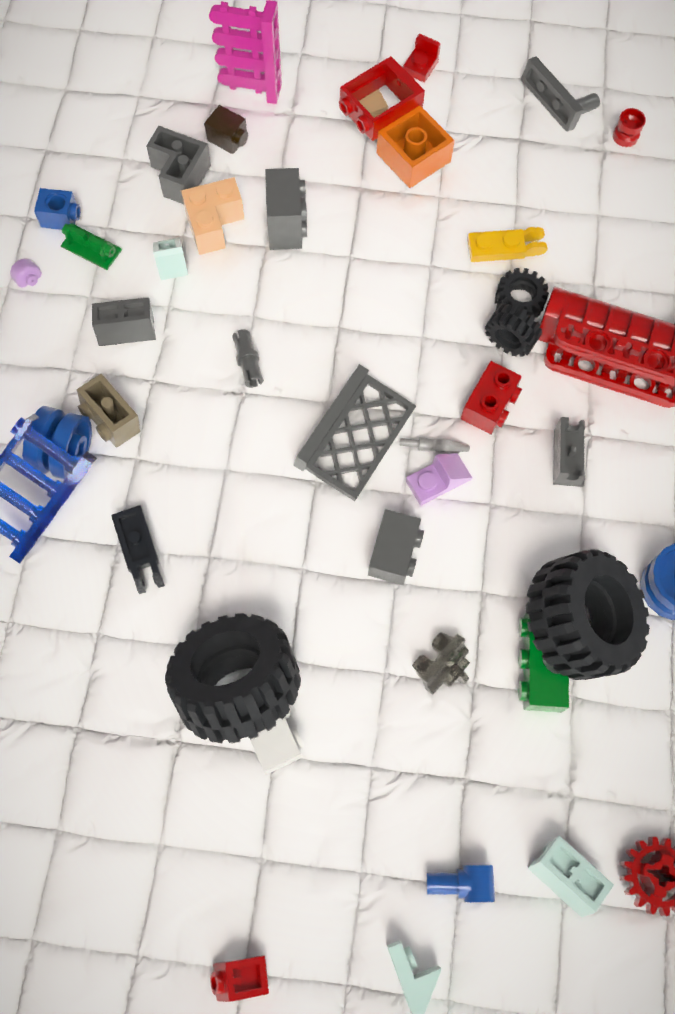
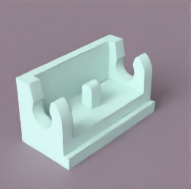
(571, 877)

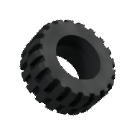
(561, 622)
(246, 704)

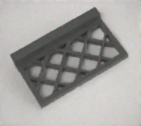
(334, 418)

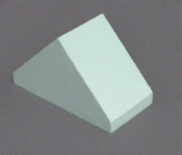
(170, 258)

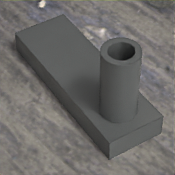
(555, 96)

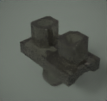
(447, 666)

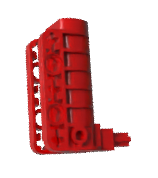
(610, 339)

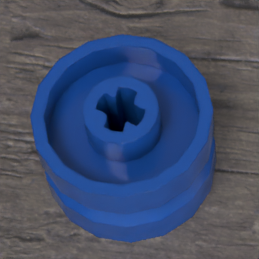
(68, 431)
(659, 583)

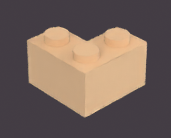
(209, 209)

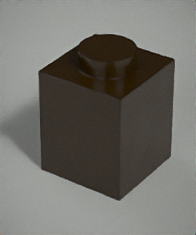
(226, 129)

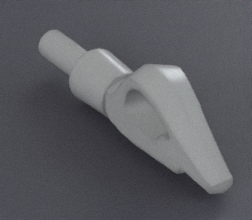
(437, 445)

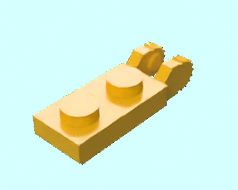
(506, 244)

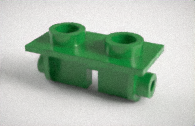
(89, 246)

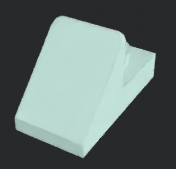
(416, 987)

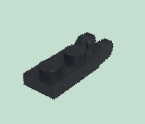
(137, 546)

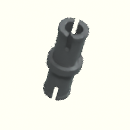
(247, 358)

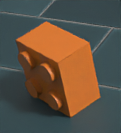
(415, 146)

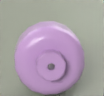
(25, 273)

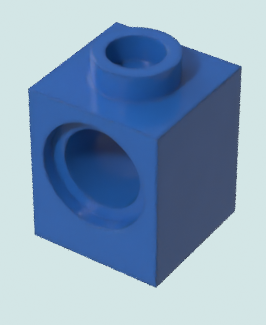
(56, 208)

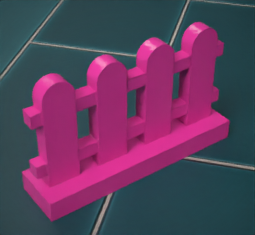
(266, 42)

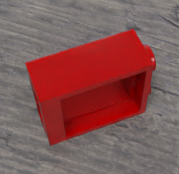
(386, 73)

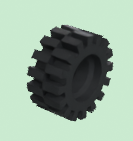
(525, 282)
(513, 330)

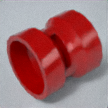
(629, 127)

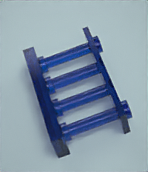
(57, 491)

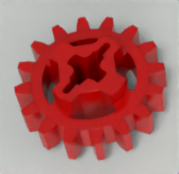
(653, 889)

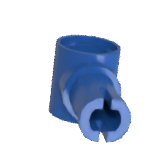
(471, 882)

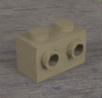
(108, 410)

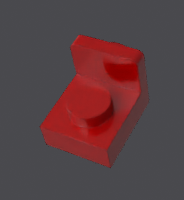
(423, 58)
(239, 979)

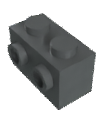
(394, 547)

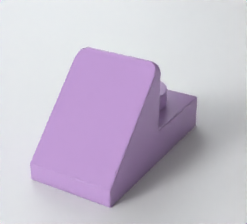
(438, 478)

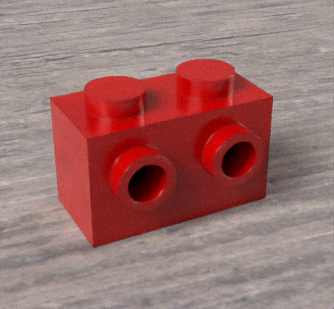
(491, 397)

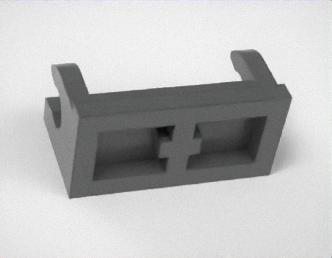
(123, 321)
(568, 453)

